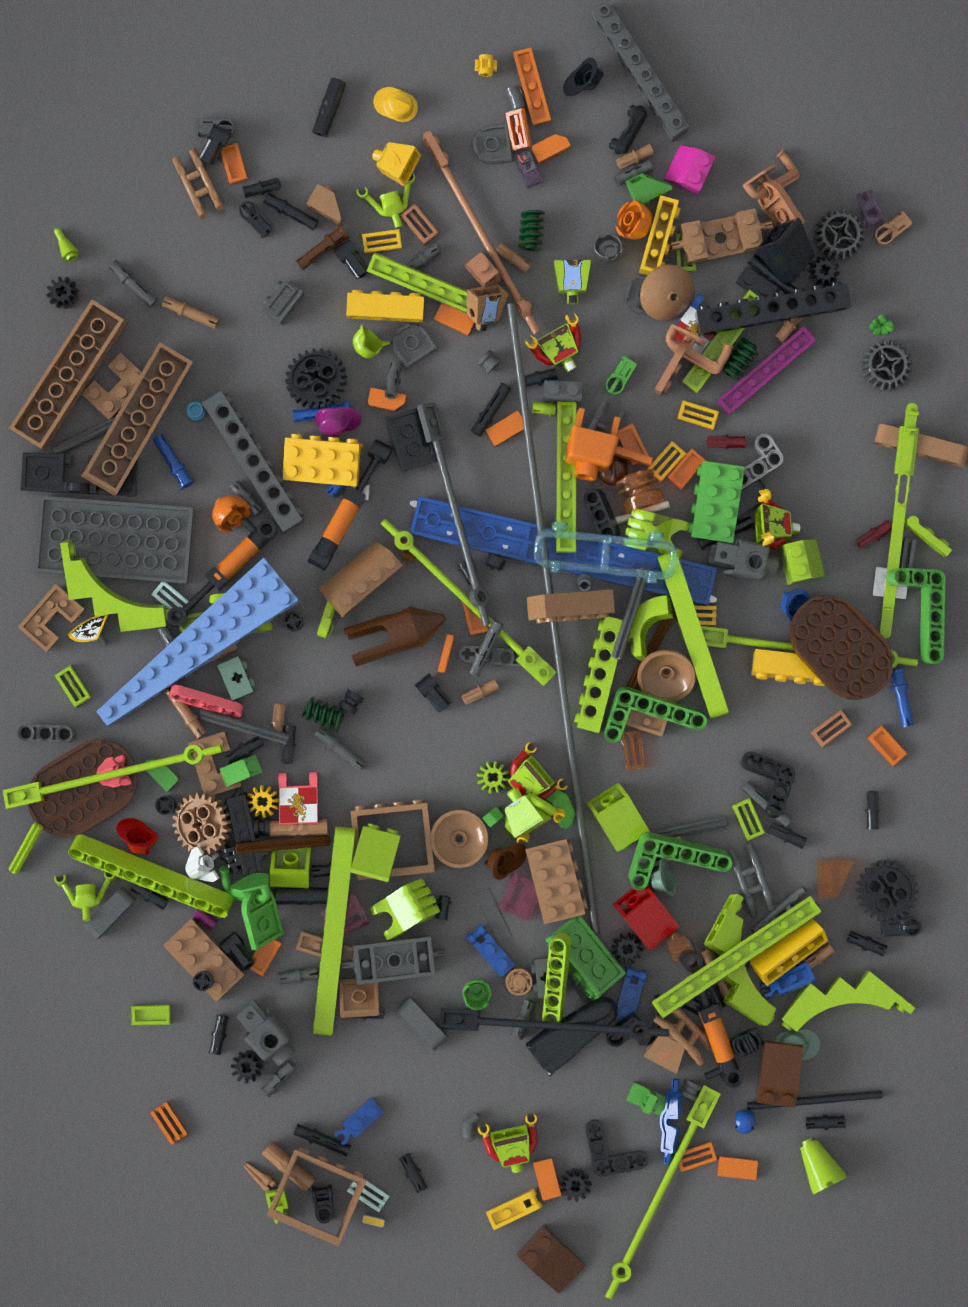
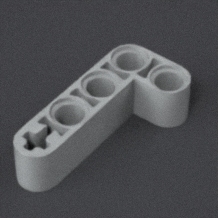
(763, 461)

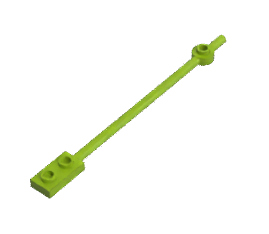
(719, 638)
(527, 658)
(34, 792)
(697, 1116)

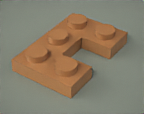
(111, 402)
(35, 623)
(210, 779)

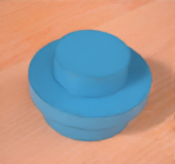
(195, 410)

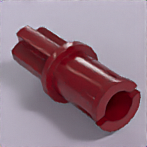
(726, 442)
(874, 534)

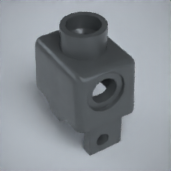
(736, 559)
(259, 1026)

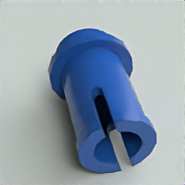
(334, 490)

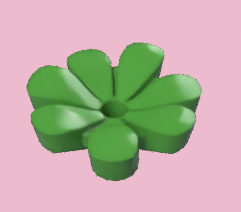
(882, 325)

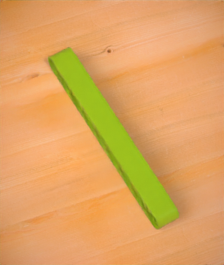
(694, 639)
(151, 876)

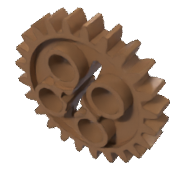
(216, 818)

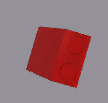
(646, 916)

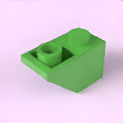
(646, 187)

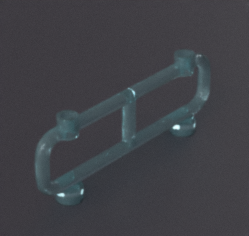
(654, 540)

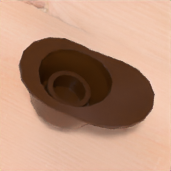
(616, 472)
(506, 860)

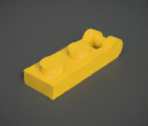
(513, 1209)

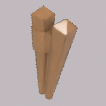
(260, 1177)

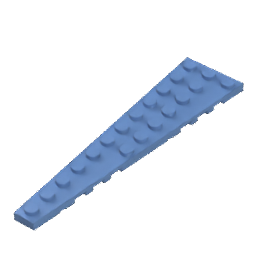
(237, 613)

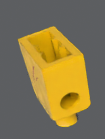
(397, 161)

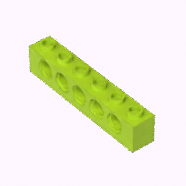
(594, 723)

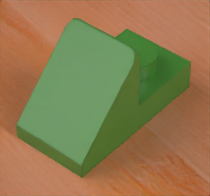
(241, 770)

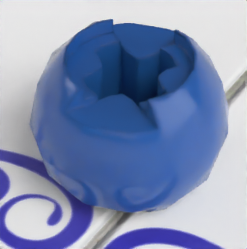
(744, 1121)

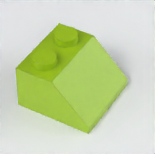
(290, 868)

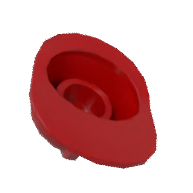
(136, 835)

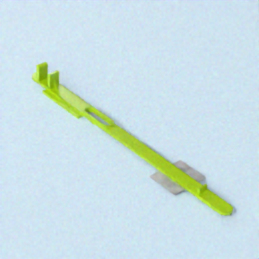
(903, 465)

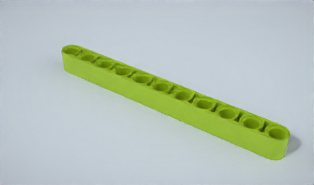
(333, 931)

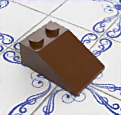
(779, 1074)
(550, 1259)

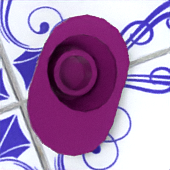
(337, 420)

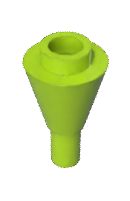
(67, 249)

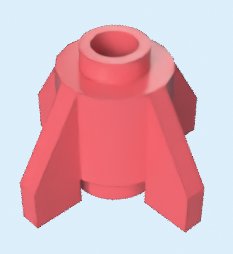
(112, 764)

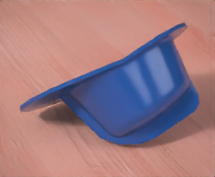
(792, 601)

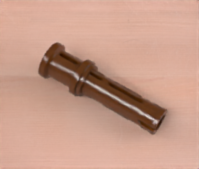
(330, 242)

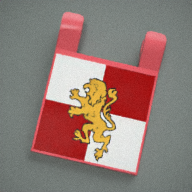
(298, 803)

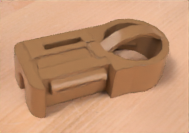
(894, 227)

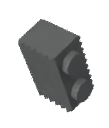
(562, 391)

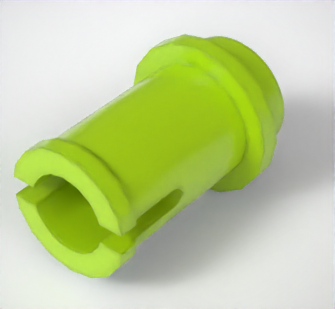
(544, 408)

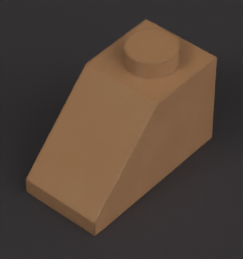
(324, 203)

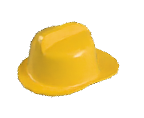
(395, 104)

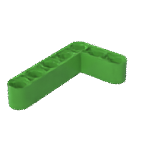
(927, 608)
(650, 709)
(675, 854)

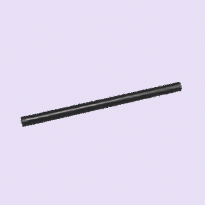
(822, 1099)

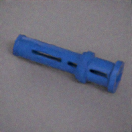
(309, 414)
(177, 468)
(899, 687)

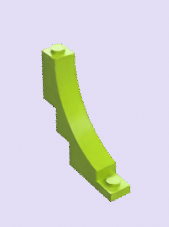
(84, 584)
(866, 991)
(742, 993)

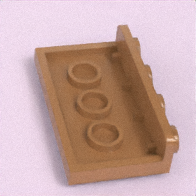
(556, 881)

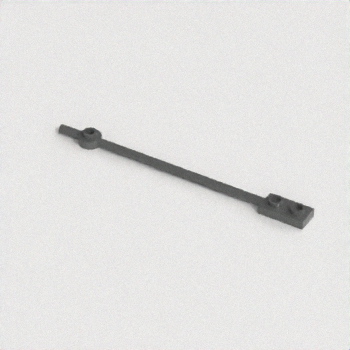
(434, 433)

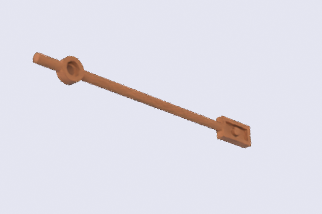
(442, 159)

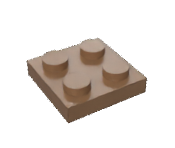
(358, 999)

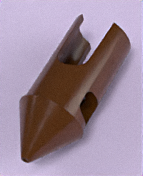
(405, 631)

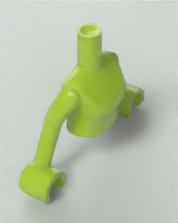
(391, 203)
(85, 894)

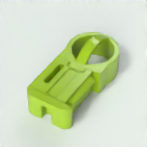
(326, 621)

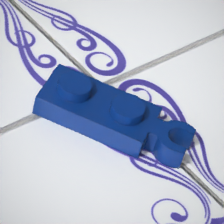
(791, 981)
(360, 1120)

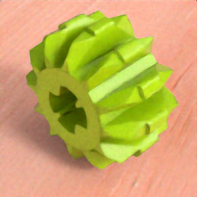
(493, 783)

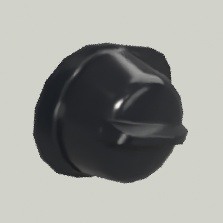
(585, 77)

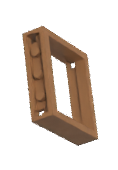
(397, 807)
(305, 1227)

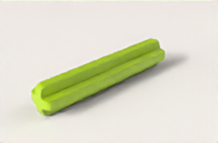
(25, 848)

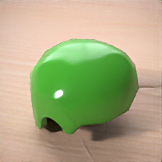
(477, 994)

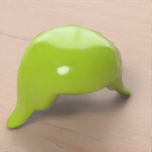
(367, 343)

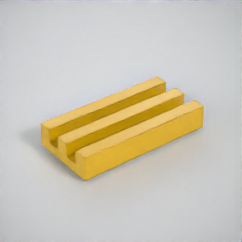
(378, 242)
(709, 426)
(677, 449)
(713, 615)

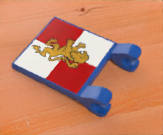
(689, 323)

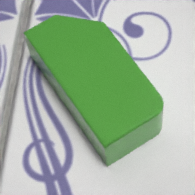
(163, 776)
(560, 800)
(492, 816)

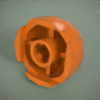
(634, 220)
(229, 512)

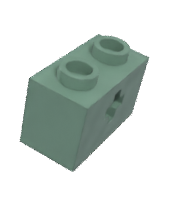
(228, 670)

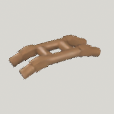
(200, 172)
(696, 1034)

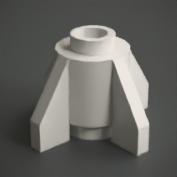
(200, 866)

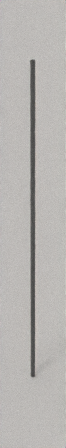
(554, 625)

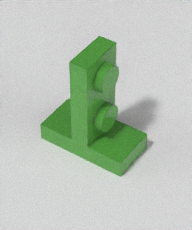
(647, 1099)

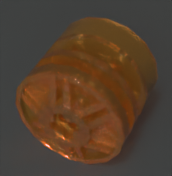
(639, 490)

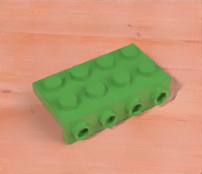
(716, 501)
(589, 959)

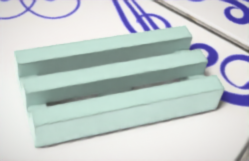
(159, 588)
(365, 1200)

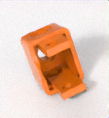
(591, 449)

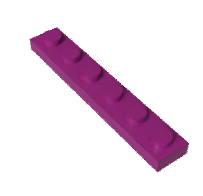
(766, 370)

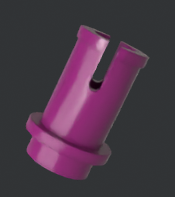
(205, 919)

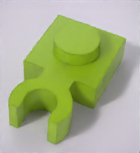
(282, 1204)

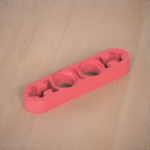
(206, 701)

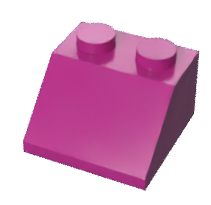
(690, 169)

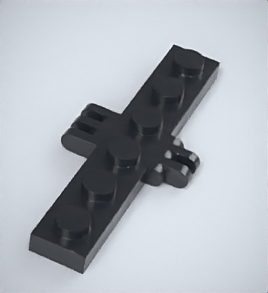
(242, 833)

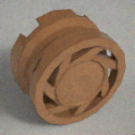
(518, 981)

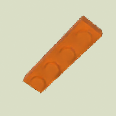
(531, 86)

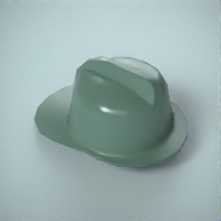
(663, 879)
(802, 1037)

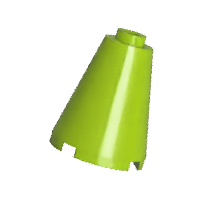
(820, 1166)

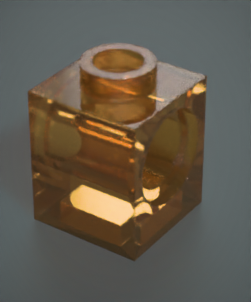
(676, 945)

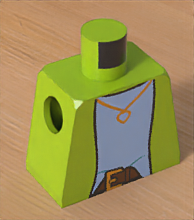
(572, 278)

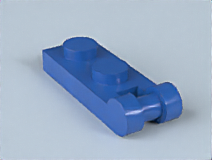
(491, 951)
(630, 992)

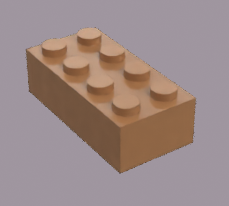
(570, 606)
(200, 952)

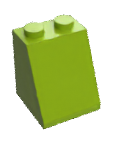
(801, 561)
(618, 817)
(376, 852)

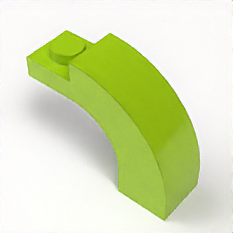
(648, 613)

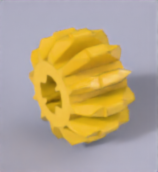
(264, 795)

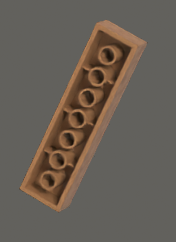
(68, 375)
(137, 419)

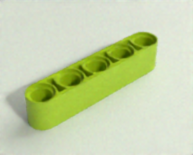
(559, 972)

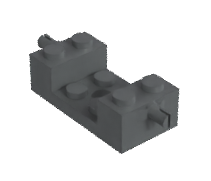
(372, 964)

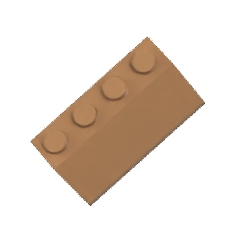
(360, 578)

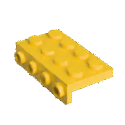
(322, 460)

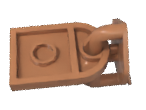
(771, 193)
(684, 350)

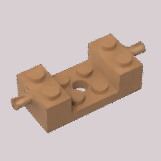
(740, 231)

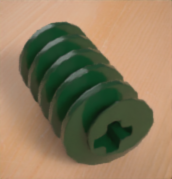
(530, 229)
(739, 358)
(323, 713)

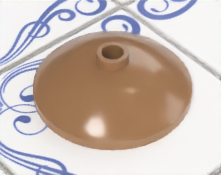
(658, 288)
(671, 684)
(459, 853)

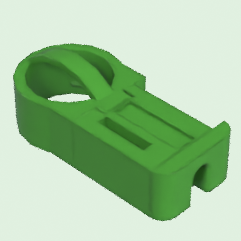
(622, 374)

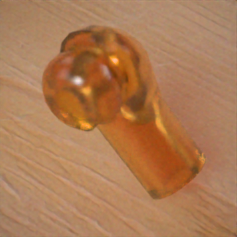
(408, 557)

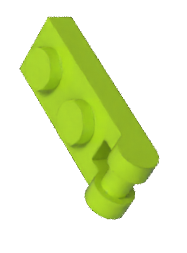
(927, 536)

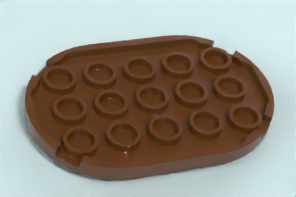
(841, 647)
(81, 807)

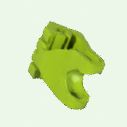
(650, 522)
(407, 907)

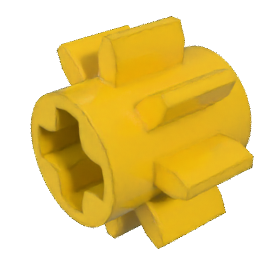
(486, 65)

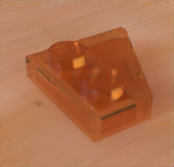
(831, 876)

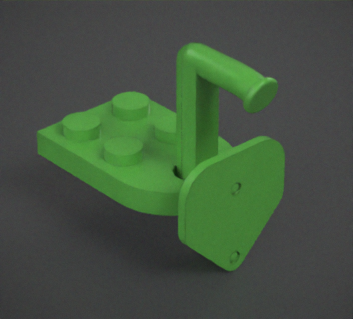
(257, 908)

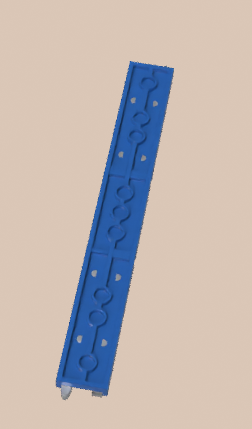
(517, 541)

